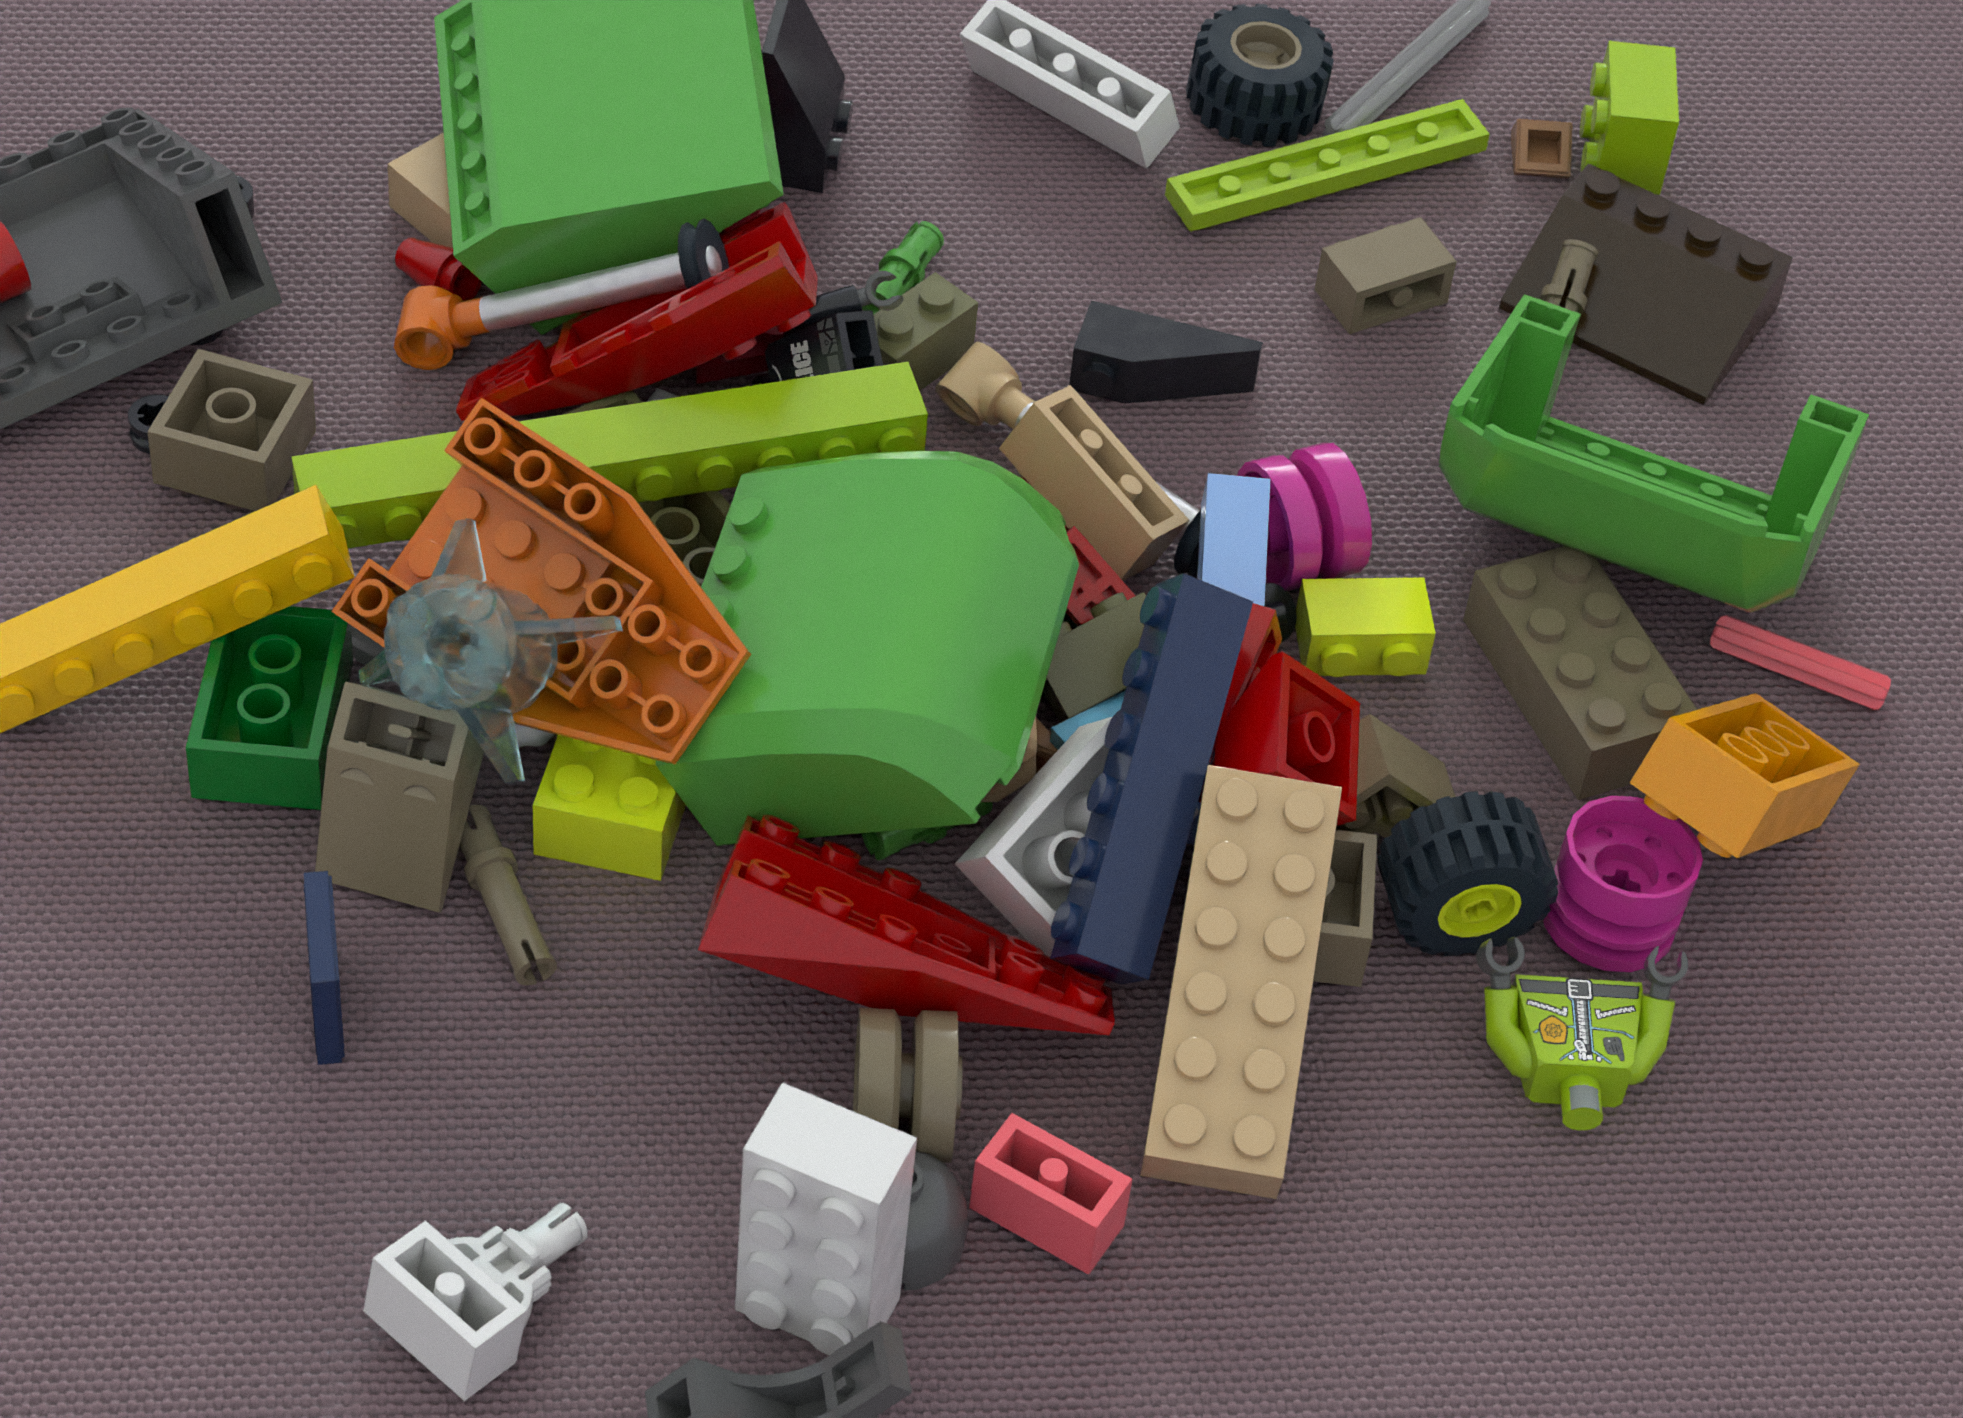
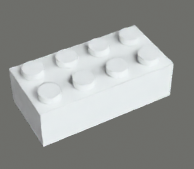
(822, 1220)

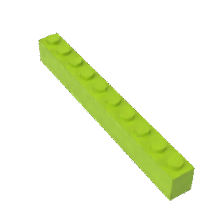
(641, 447)

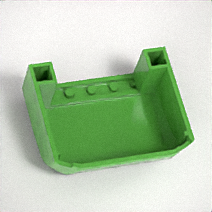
(1625, 502)
(890, 639)

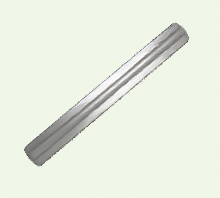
(1408, 66)

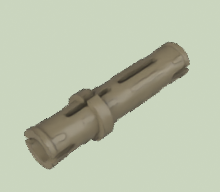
(492, 872)

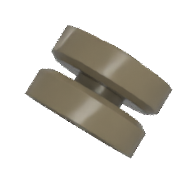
(913, 1084)

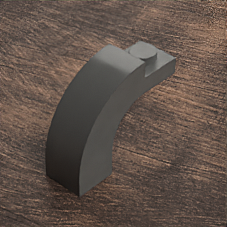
(850, 1383)

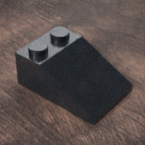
(804, 97)

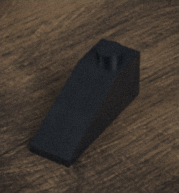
(1154, 358)

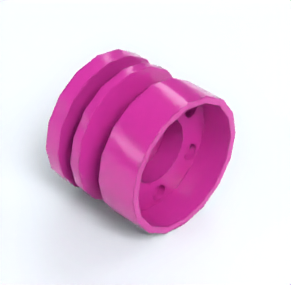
(1622, 883)

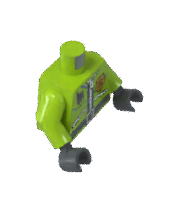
(1576, 1036)

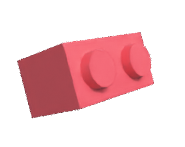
(1050, 1193)

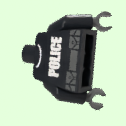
(833, 337)

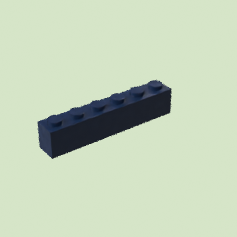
(1150, 780)

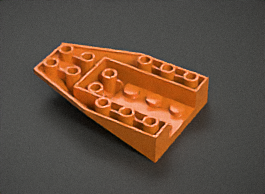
(578, 554)

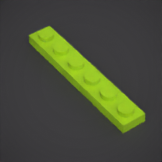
(1326, 165)

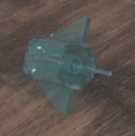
(474, 647)

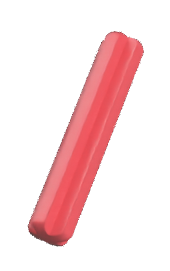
(1800, 662)

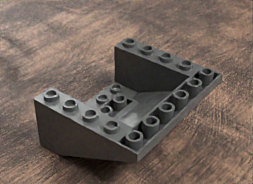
(126, 254)

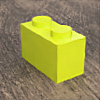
(1365, 626)

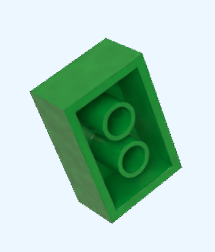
(269, 709)

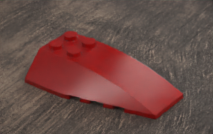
(662, 334)

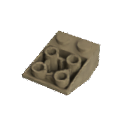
(395, 796)

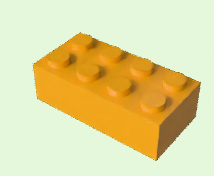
(1742, 775)

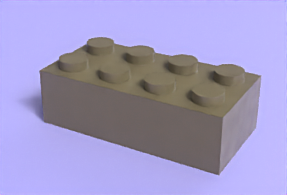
(1575, 664)

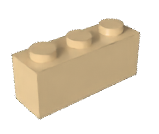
(1094, 482)

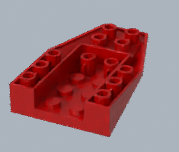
(883, 940)

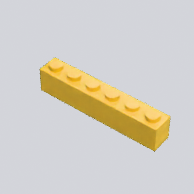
(169, 604)

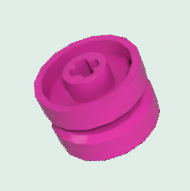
(1315, 515)

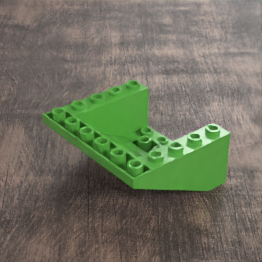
(598, 131)

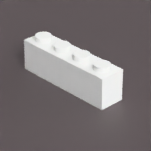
(1070, 81)

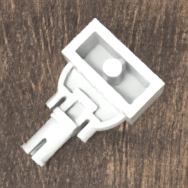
(467, 1298)

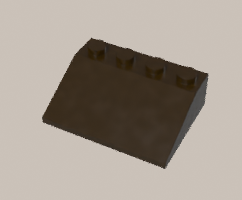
(1667, 287)

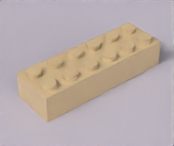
(1242, 983)

